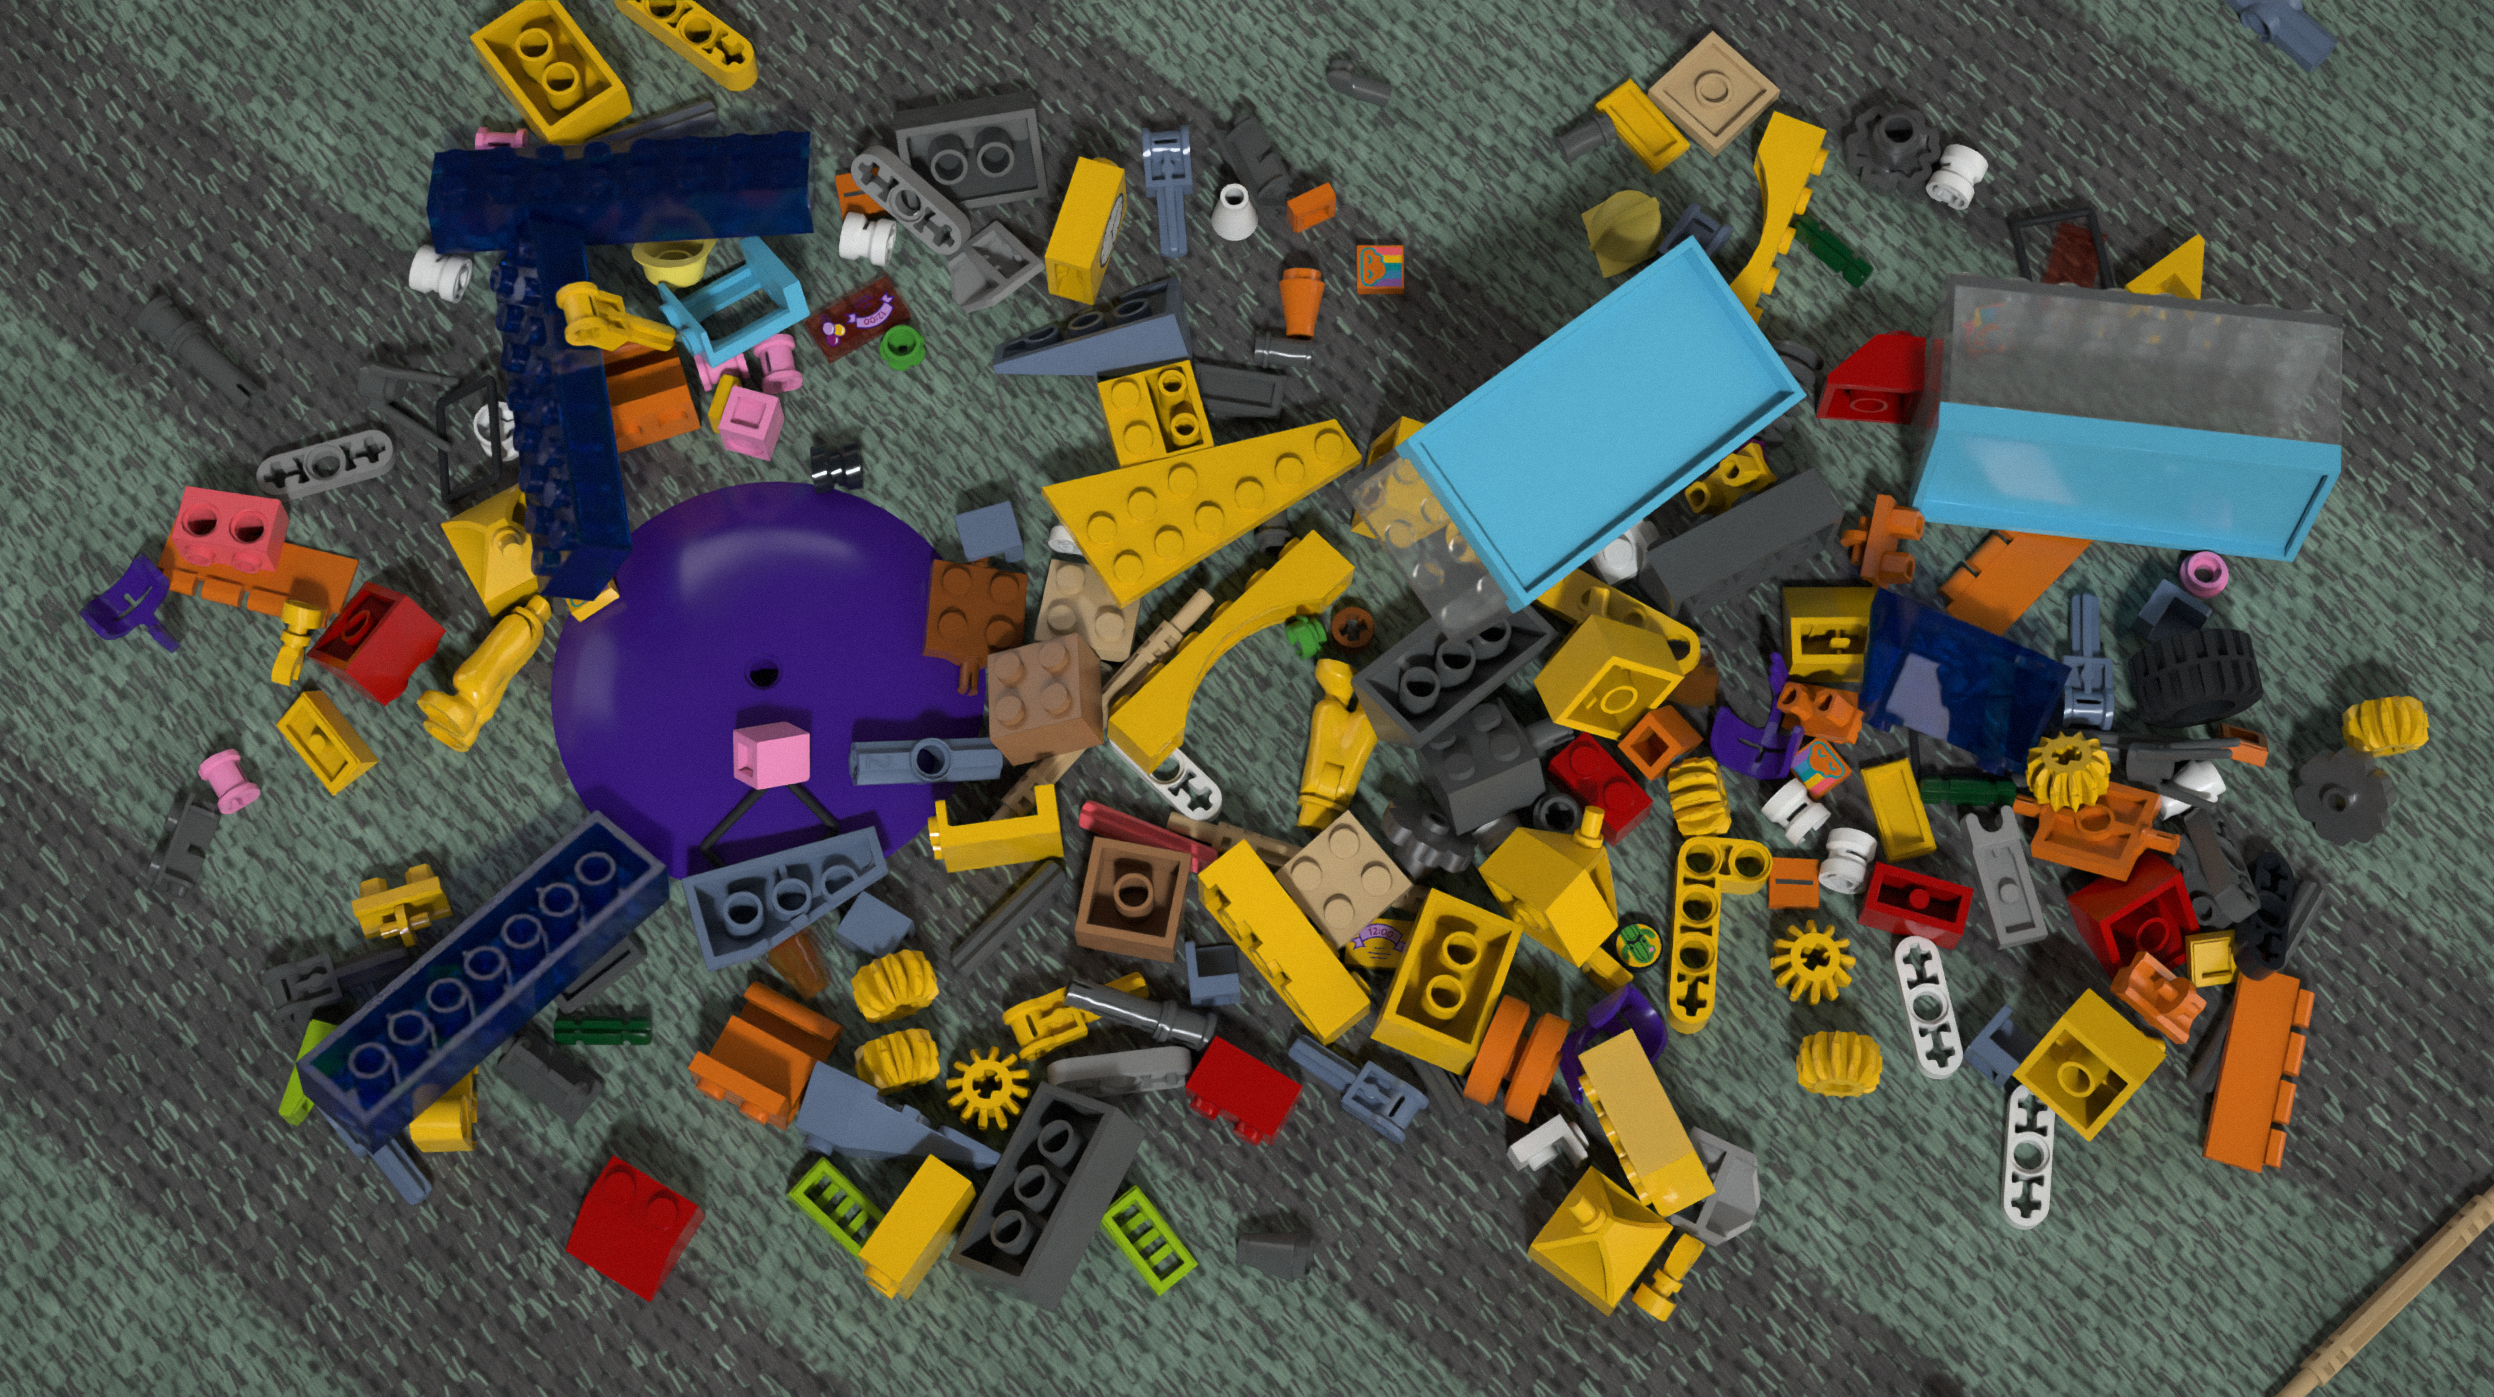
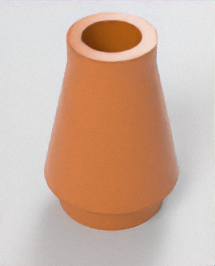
(1301, 299)

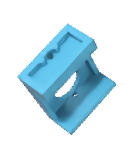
(762, 271)

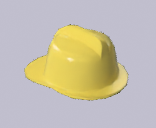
(1624, 231)
(674, 262)

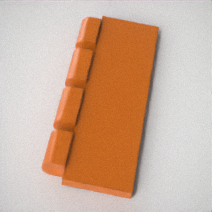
(300, 575)
(2008, 577)
(2250, 1070)

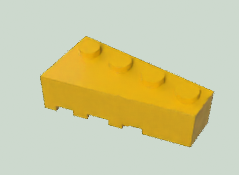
(1283, 943)

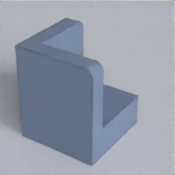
(990, 533)
(2169, 614)
(874, 927)
(1212, 975)
(1999, 1048)

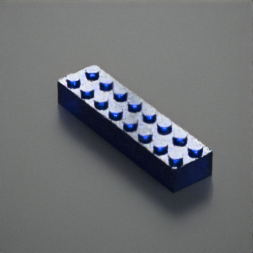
(625, 190)
(559, 418)
(483, 981)

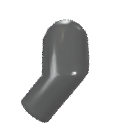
(1344, 80)

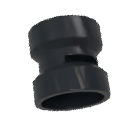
(836, 467)

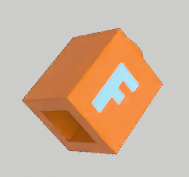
(1660, 742)

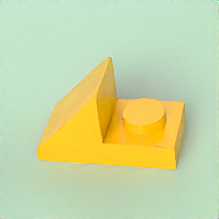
(2175, 274)

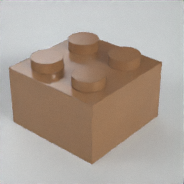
(1045, 699)
(1134, 899)

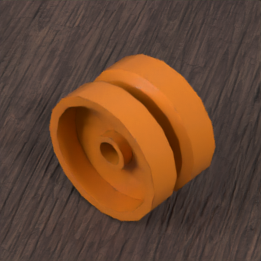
(1516, 1058)

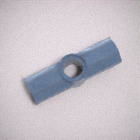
(2287, 28)
(896, 761)

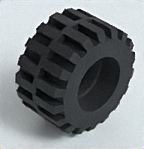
(2195, 678)

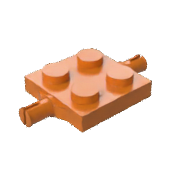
(2101, 836)

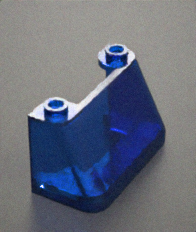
(1956, 682)

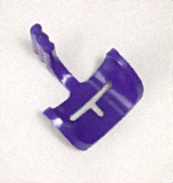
(137, 580)
(1742, 758)
(1638, 1012)

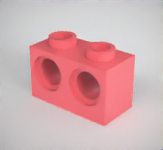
(234, 519)

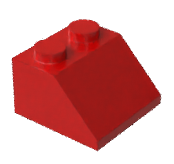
(1877, 381)
(377, 642)
(2137, 915)
(633, 1228)

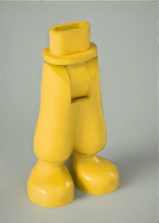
(485, 677)
(1336, 750)

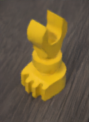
(290, 658)
(1656, 1298)

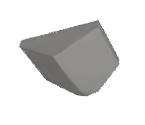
(990, 268)
(1736, 1196)

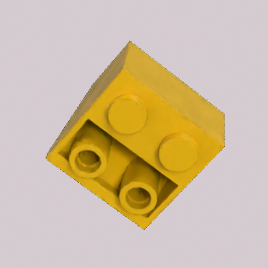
(1154, 415)
(1825, 632)

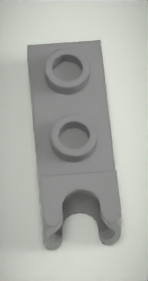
(2004, 880)

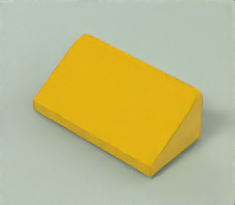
(326, 741)

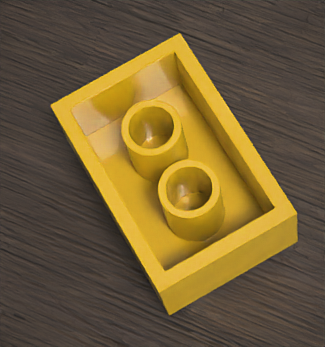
(551, 73)
(1447, 982)
(1643, 1125)

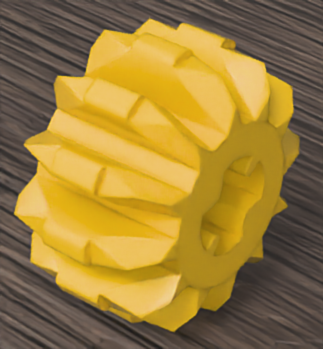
(2386, 726)
(2068, 771)
(1699, 798)
(1794, 954)
(894, 986)
(898, 1061)
(1839, 1064)
(1000, 1101)

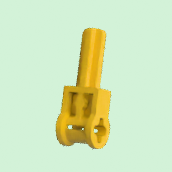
(602, 322)
(1056, 1023)

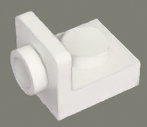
(1625, 555)
(1538, 1146)

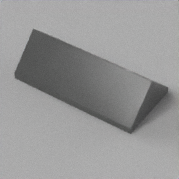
(1430, 684)

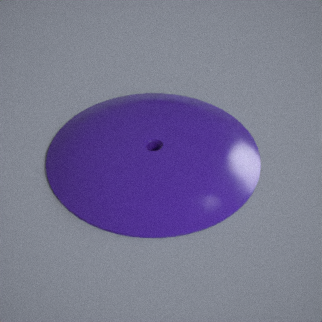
(706, 605)

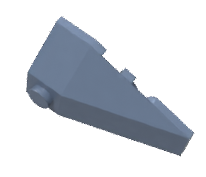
(1134, 337)
(765, 900)
(854, 1121)

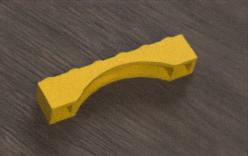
(1782, 167)
(1301, 582)

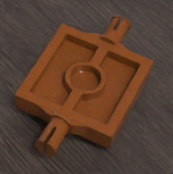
(972, 615)

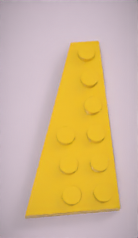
(1172, 512)

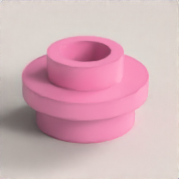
(2210, 562)

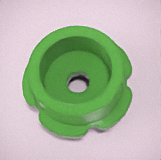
(902, 336)
(1308, 634)

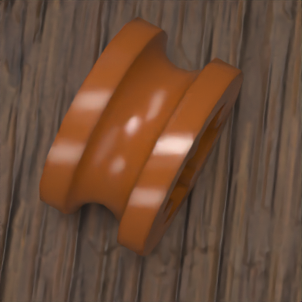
(1365, 638)

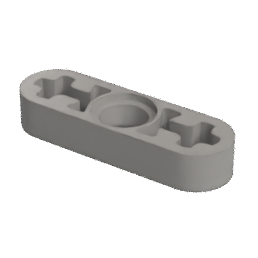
(930, 198)
(310, 455)
(1123, 1071)

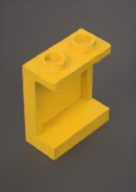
(1000, 840)

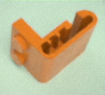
(647, 395)
(766, 1056)

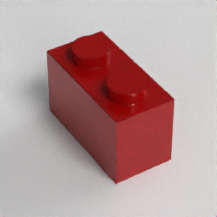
(1598, 780)
(1915, 905)
(1242, 1092)

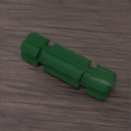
(1832, 251)
(1967, 790)
(603, 1030)

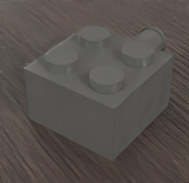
(1487, 764)

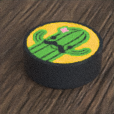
(1638, 947)

